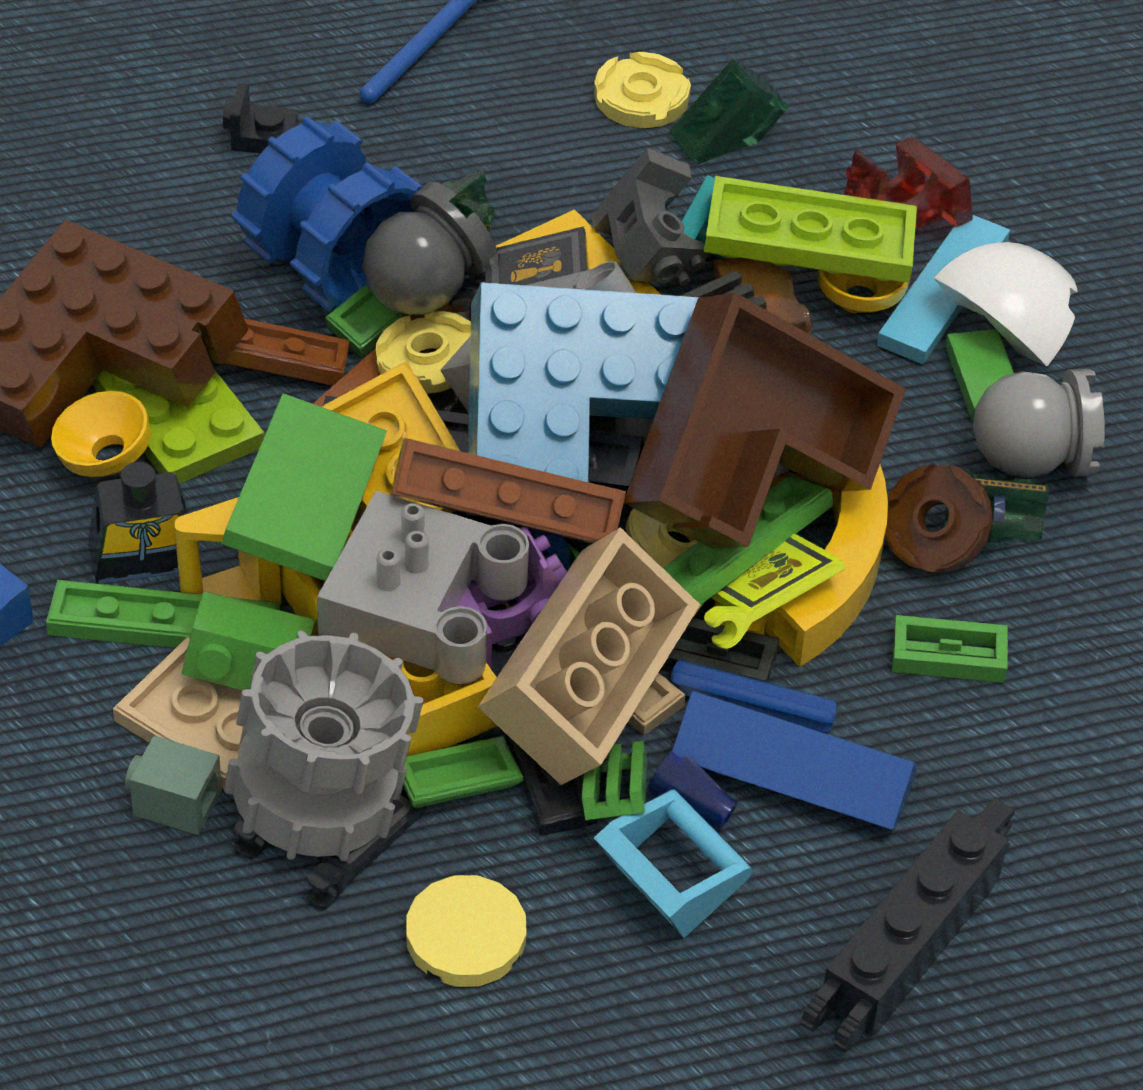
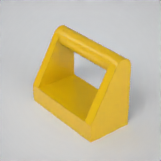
(251, 580)

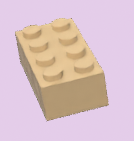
(589, 657)

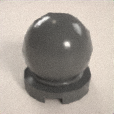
(422, 255)

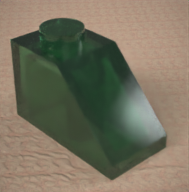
(729, 114)

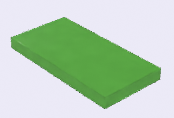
(304, 487)

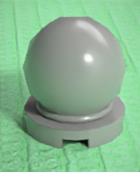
(1034, 424)

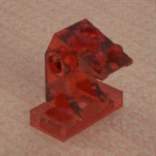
(942, 195)

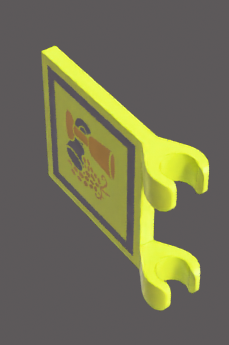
(768, 585)

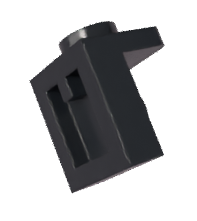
(255, 124)

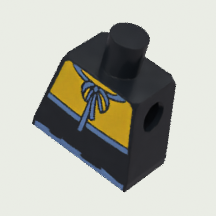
(135, 525)

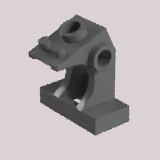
(645, 234)

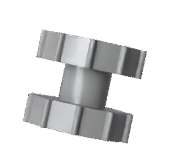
(322, 745)

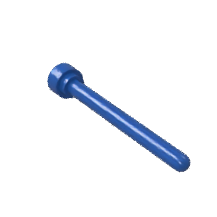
(413, 50)

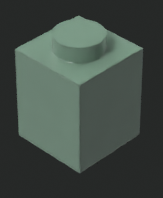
(174, 784)

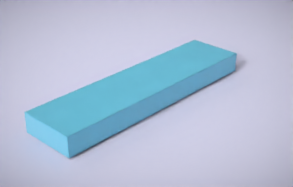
(927, 308)

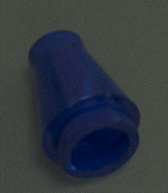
(695, 787)

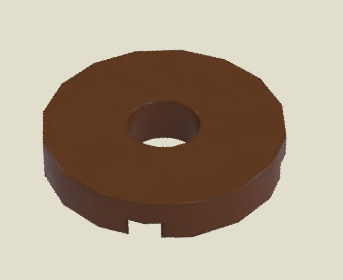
(967, 523)

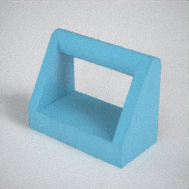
(694, 905)

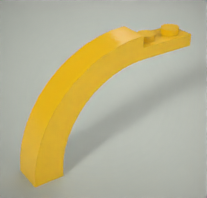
(826, 611)

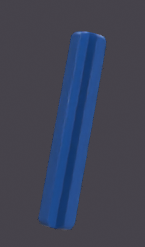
(767, 698)

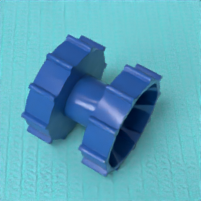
(318, 205)

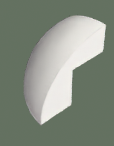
(1017, 292)

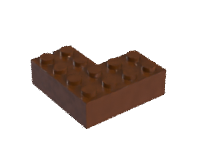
(106, 308)
(741, 403)

